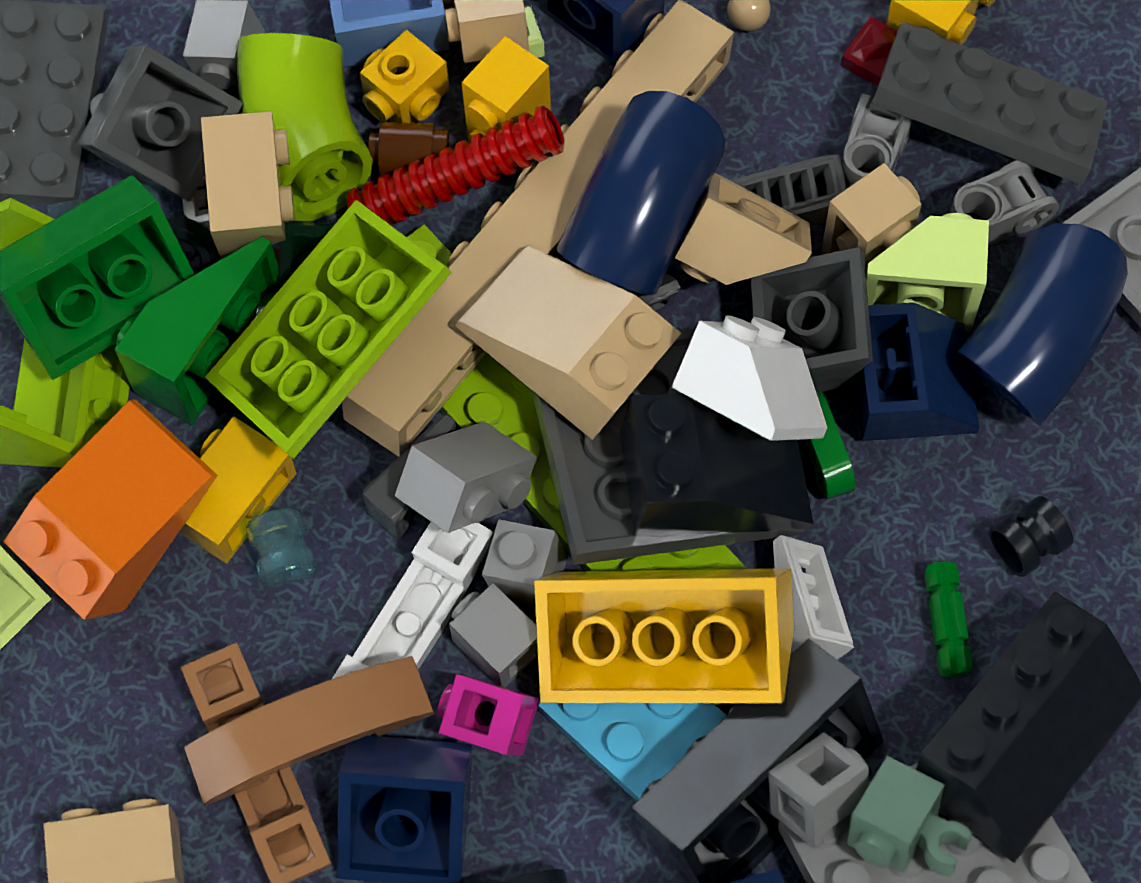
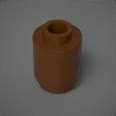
(404, 143)

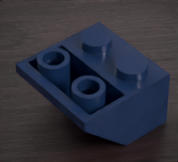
(915, 376)

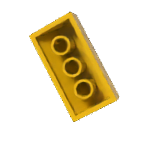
(664, 636)

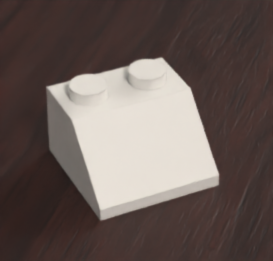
(752, 378)

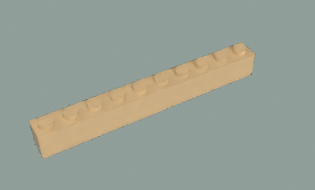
(431, 355)

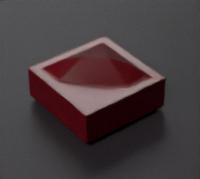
(869, 50)

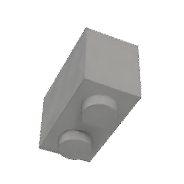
(465, 476)

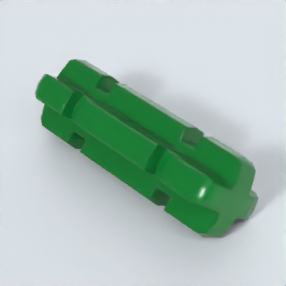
(948, 619)

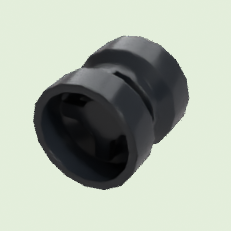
(1033, 534)

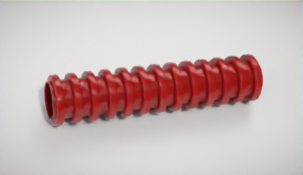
(463, 167)

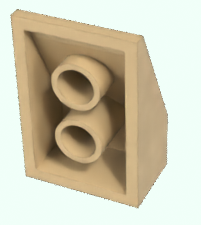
(568, 336)

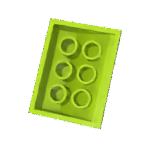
(327, 327)

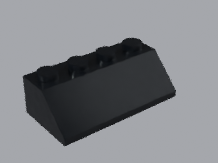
(1032, 726)
(715, 803)

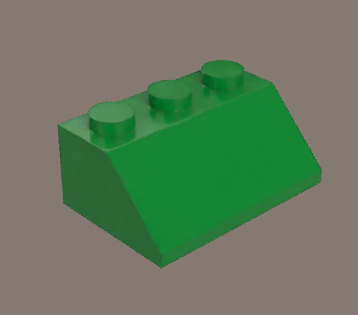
(89, 274)

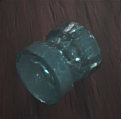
(281, 547)

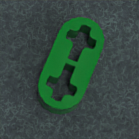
(829, 458)

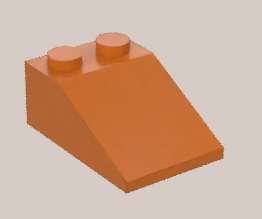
(111, 512)

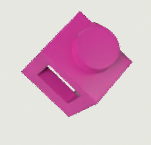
(511, 721)

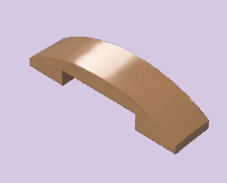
(306, 726)
(275, 809)

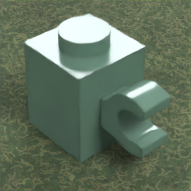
(900, 817)

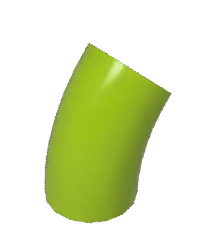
(305, 90)

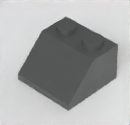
(153, 121)
(822, 311)

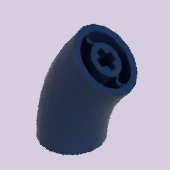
(644, 191)
(1048, 317)

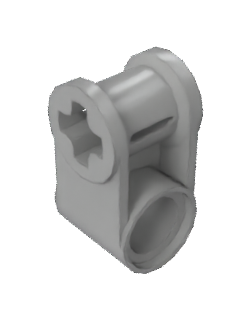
(874, 139)
(1007, 199)

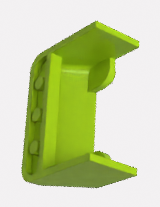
(58, 415)

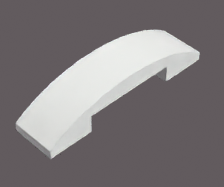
(423, 598)

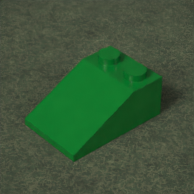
(193, 326)

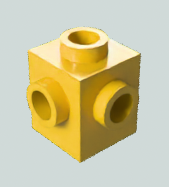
(404, 81)

